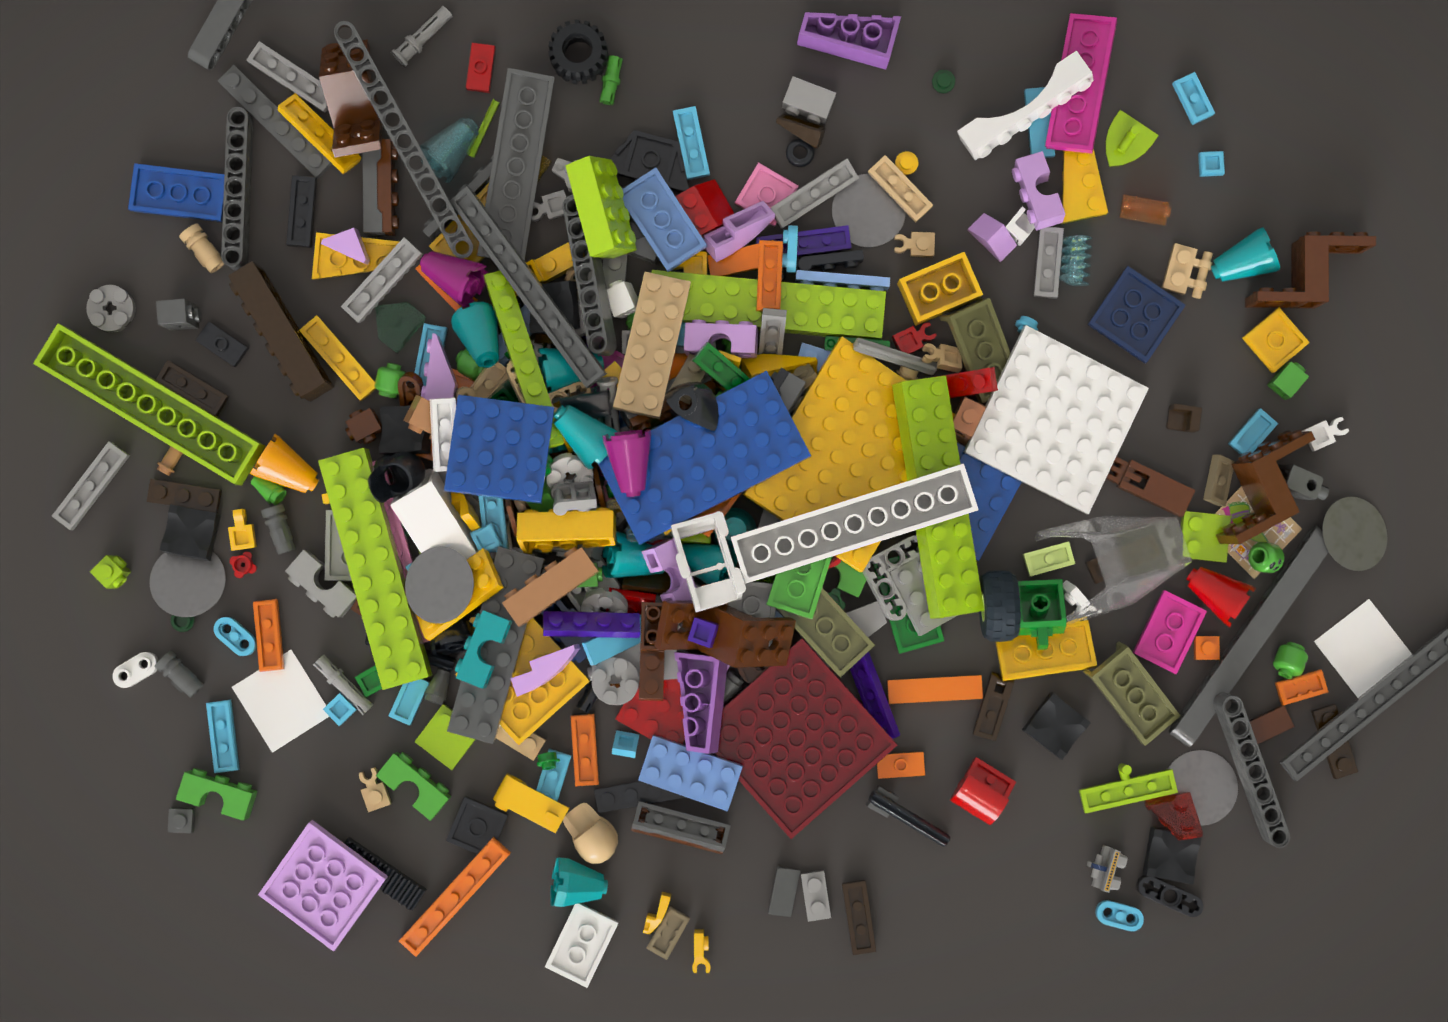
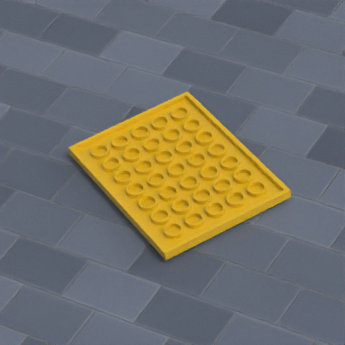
(852, 442)

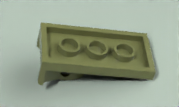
(979, 338)
(832, 634)
(1134, 694)

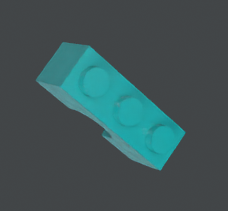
(473, 667)

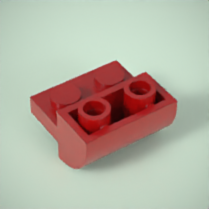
(983, 791)

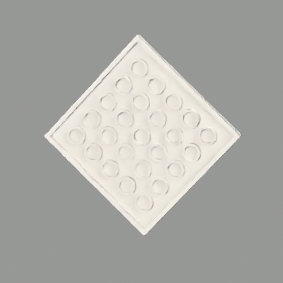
(1056, 419)

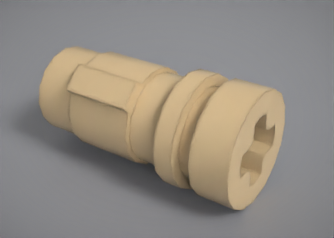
(203, 249)

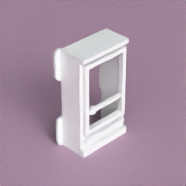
(714, 593)

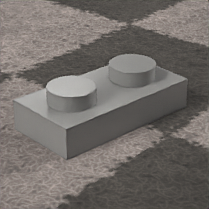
(815, 895)

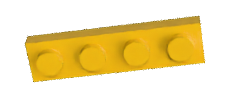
(315, 131)
(338, 358)

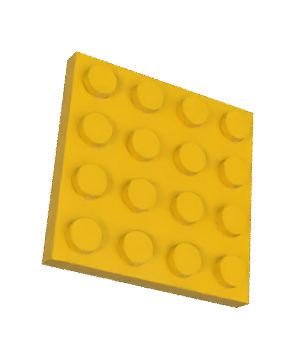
(529, 711)

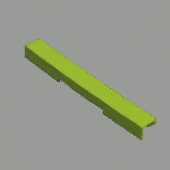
(483, 128)

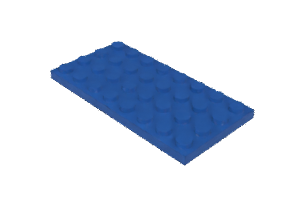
(701, 467)

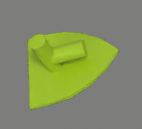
(1127, 140)

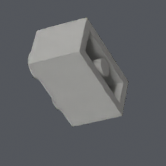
(808, 100)

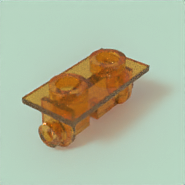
(1145, 210)

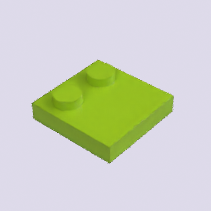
(1201, 533)
(441, 744)

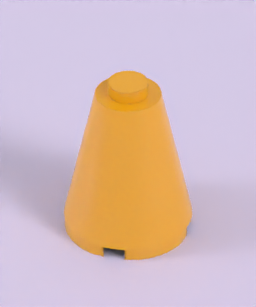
(285, 467)

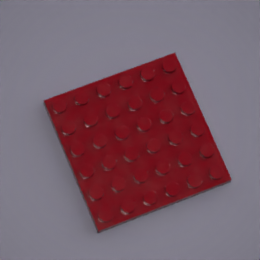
(800, 738)

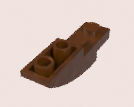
(651, 659)

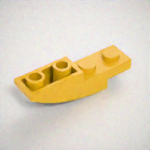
(552, 264)

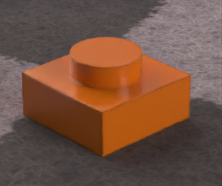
(1206, 648)

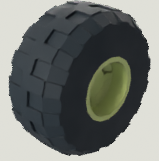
(1001, 606)

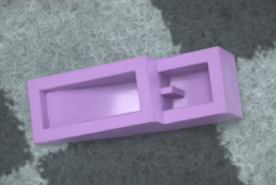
(738, 230)
(544, 670)

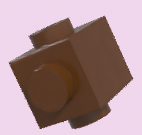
(363, 426)

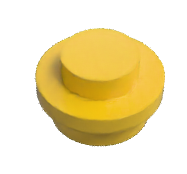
(906, 162)

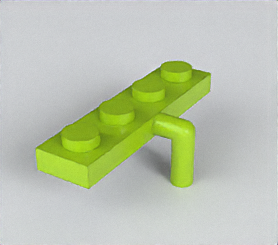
(1128, 789)

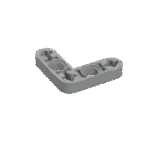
(885, 567)

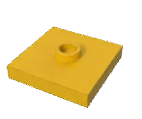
(1275, 340)

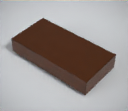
(1271, 724)

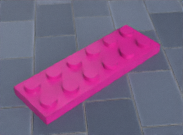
(1076, 122)

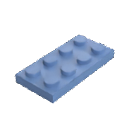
(662, 220)
(690, 773)

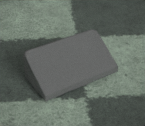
(783, 891)

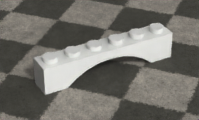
(986, 133)

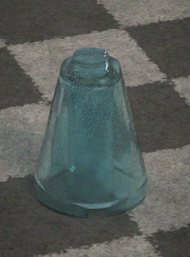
(450, 147)

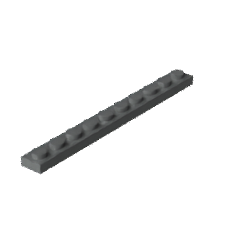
(528, 287)
(1367, 707)

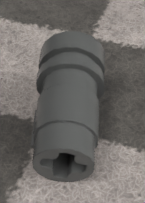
(279, 529)
(181, 676)

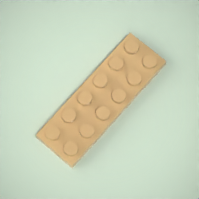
(652, 345)

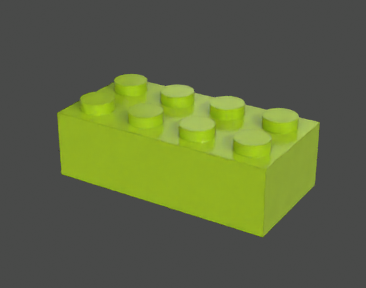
(601, 207)

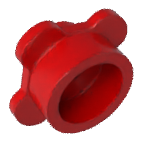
(237, 561)

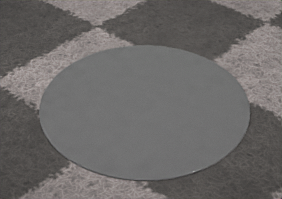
(868, 211)
(1354, 533)
(187, 584)
(439, 585)
(1209, 781)

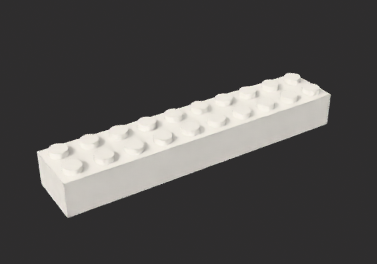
(854, 523)

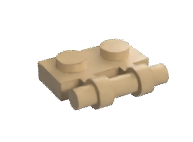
(1180, 267)

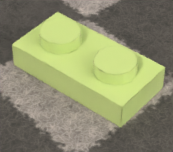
(1048, 559)

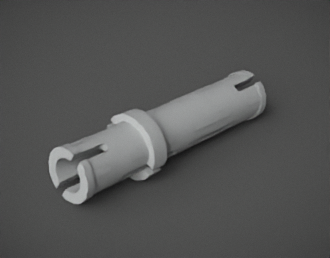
(338, 679)

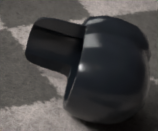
(407, 474)

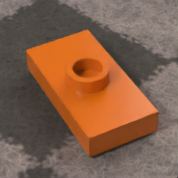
(1301, 687)
(901, 765)

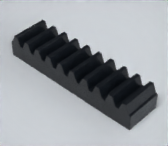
(397, 884)

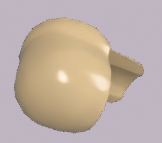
(591, 834)

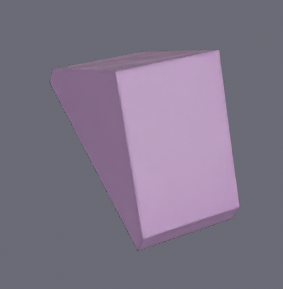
(993, 236)
(349, 244)

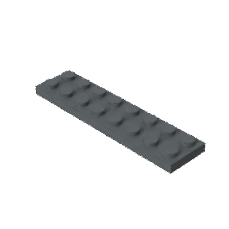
(518, 155)
(480, 710)

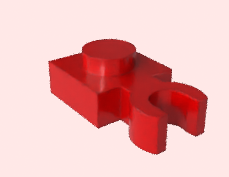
(911, 340)

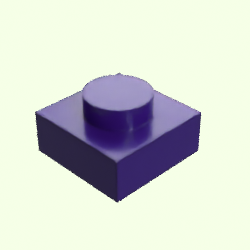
(703, 632)

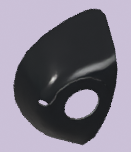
(704, 404)

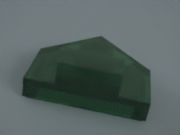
(397, 324)

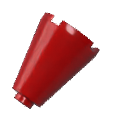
(1219, 592)

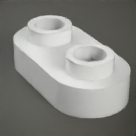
(135, 670)

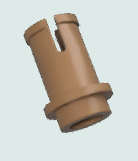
(169, 461)

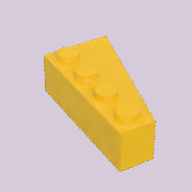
(572, 529)

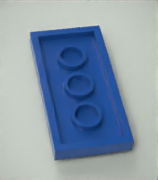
(177, 192)

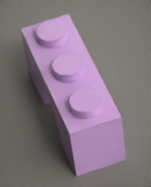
(1043, 209)
(742, 336)
(663, 557)

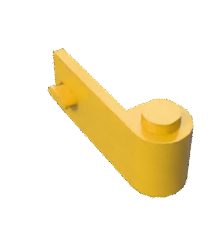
(529, 803)

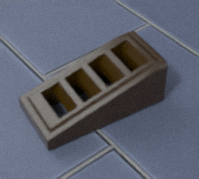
(805, 130)

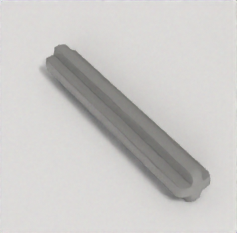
(894, 356)

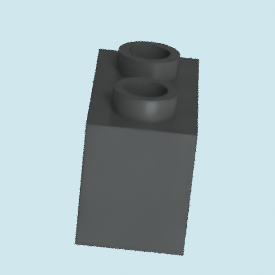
(178, 314)

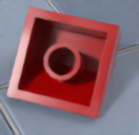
(705, 206)

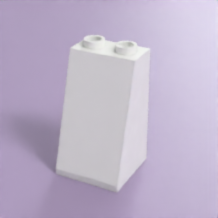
(432, 518)

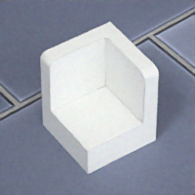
(1020, 227)

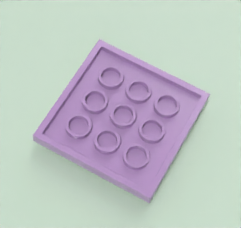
(322, 885)

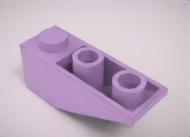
(439, 374)

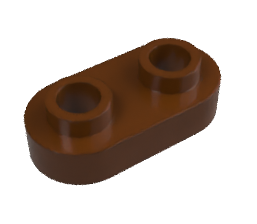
(409, 390)

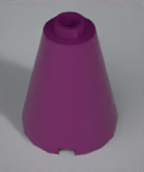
(455, 276)
(629, 459)

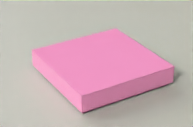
(765, 186)

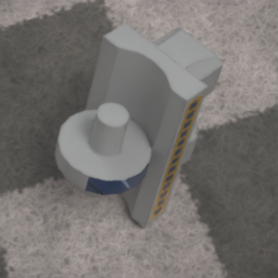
(1105, 868)

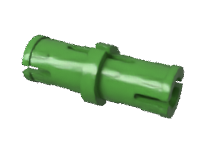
(611, 80)

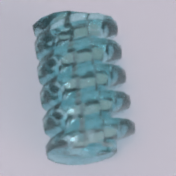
(1075, 259)

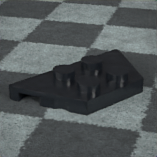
(645, 152)

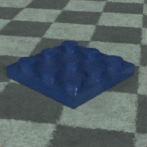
(1136, 314)

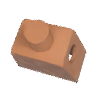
(967, 419)

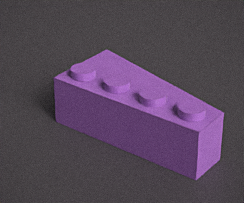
(850, 36)
(702, 699)

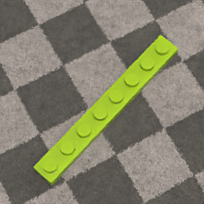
(519, 345)

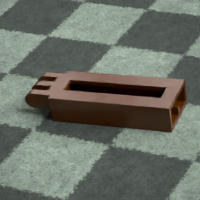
(1158, 489)

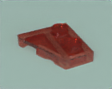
(1177, 814)

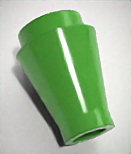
(271, 492)

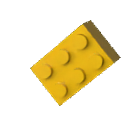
(939, 288)

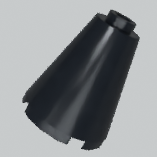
(453, 638)

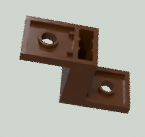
(352, 115)
(1310, 270)
(1264, 487)
(739, 638)

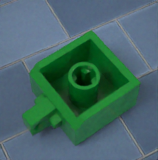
(1050, 617)

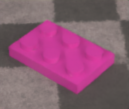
(1169, 632)

